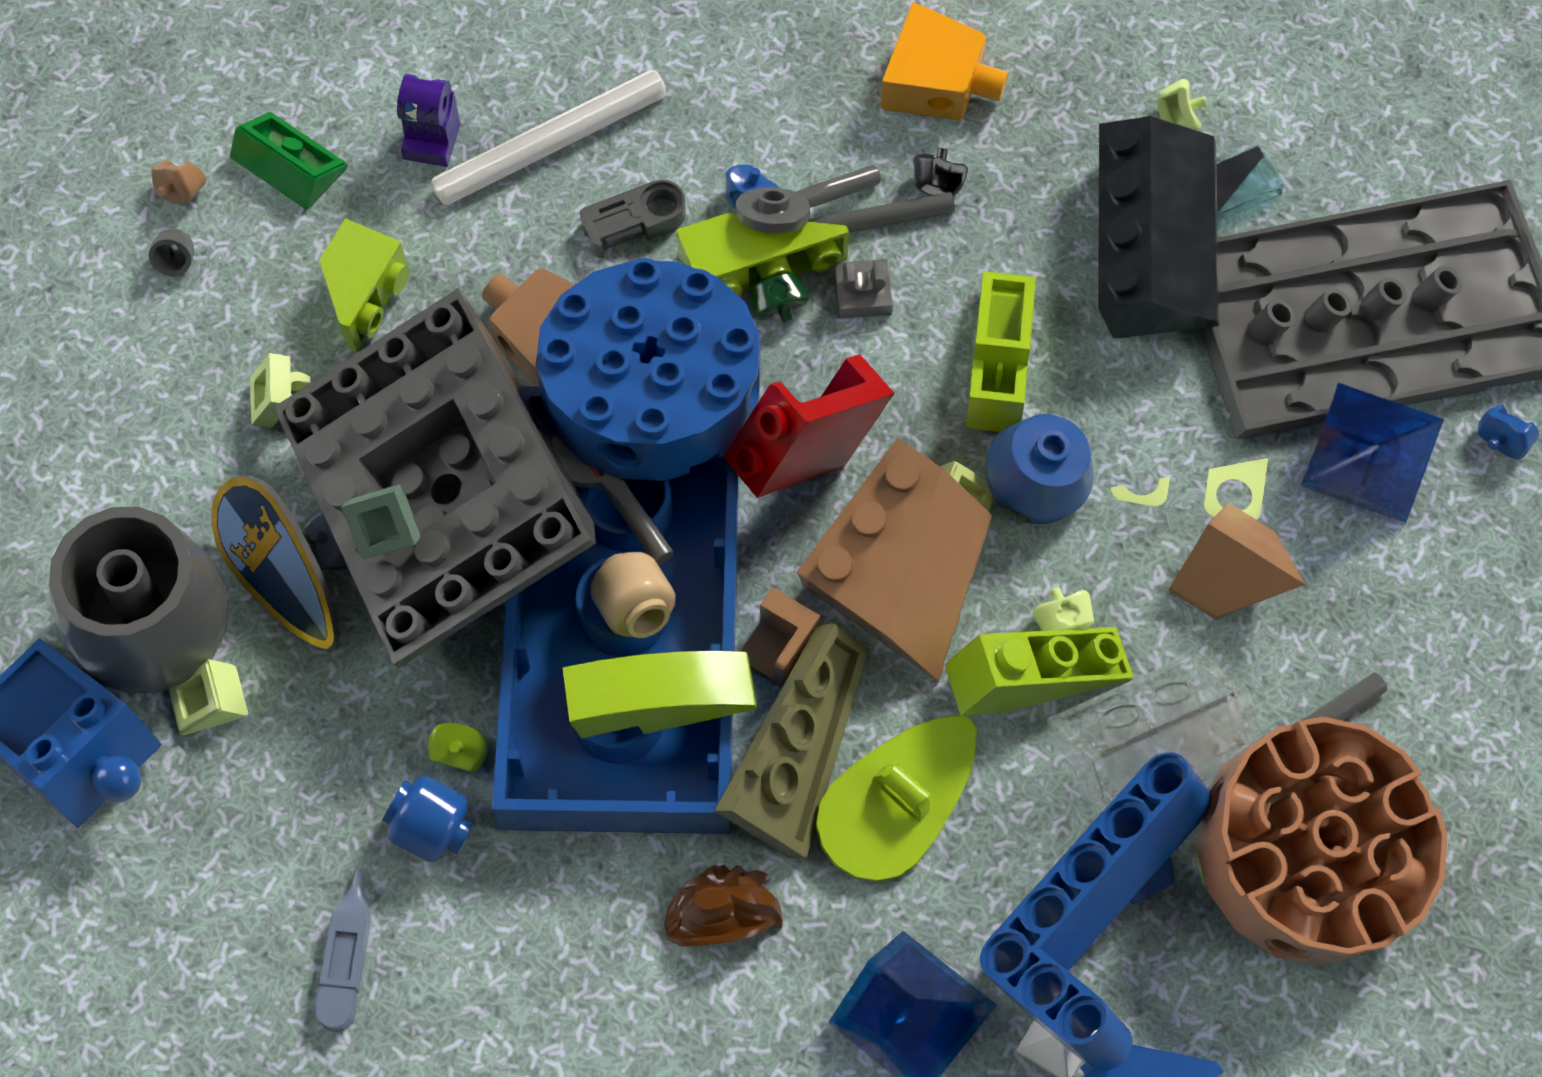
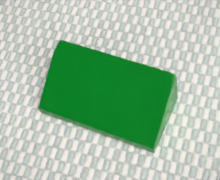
(286, 158)

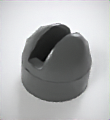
(162, 252)

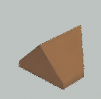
(1235, 565)

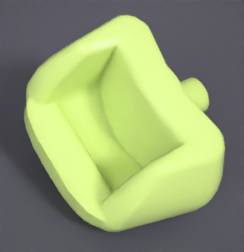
(1177, 107)
(1065, 612)

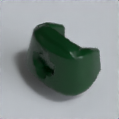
(778, 295)

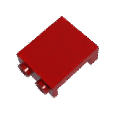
(802, 440)

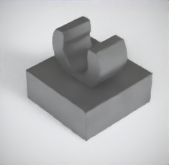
(863, 288)

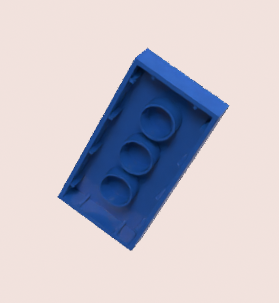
(622, 777)

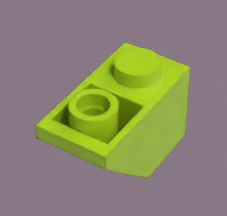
(361, 276)

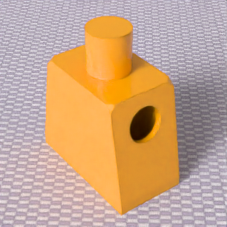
(938, 67)

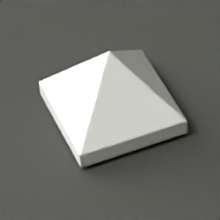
(1048, 1052)

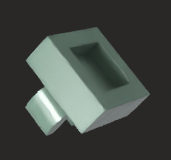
(381, 522)

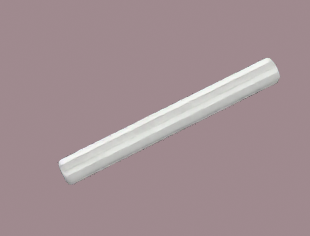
(548, 137)

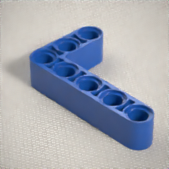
(1079, 900)

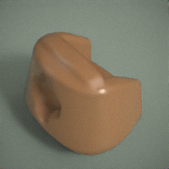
(176, 182)

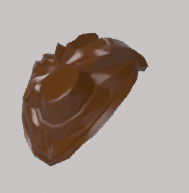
(722, 907)

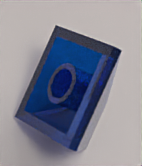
(1372, 452)
(911, 1010)

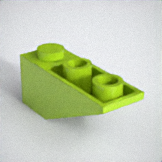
(746, 255)
(1034, 667)

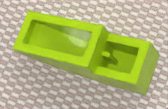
(1001, 351)
(657, 691)

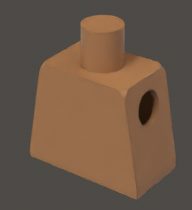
(521, 313)

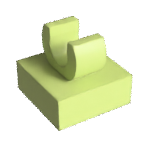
(272, 385)

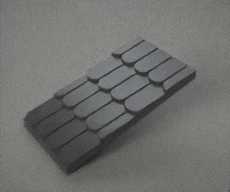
(1377, 307)

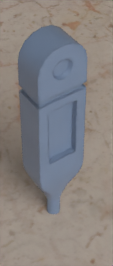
(344, 959)

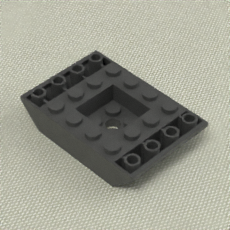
(427, 413)

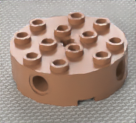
(1322, 842)

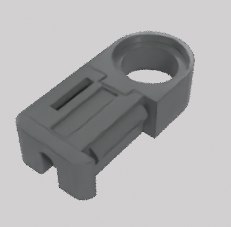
(627, 216)

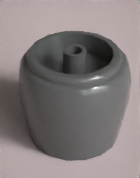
(136, 600)

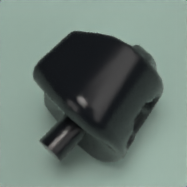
(937, 175)

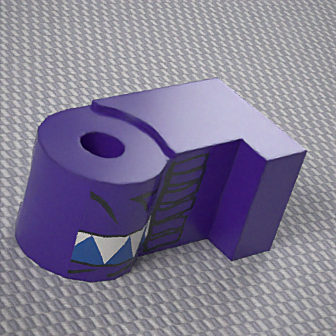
(428, 120)

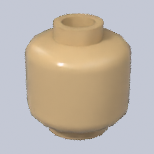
(633, 594)

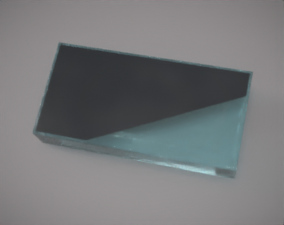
(1245, 182)

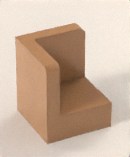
(779, 636)

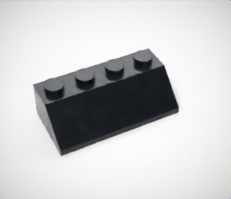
(1157, 228)

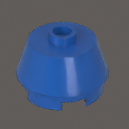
(1040, 468)

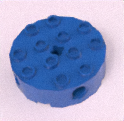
(648, 368)

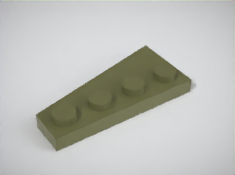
(797, 745)

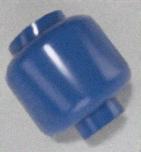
(427, 818)

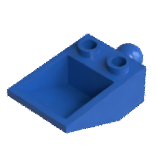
(69, 735)

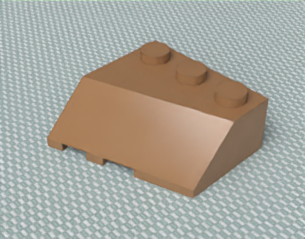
(902, 557)

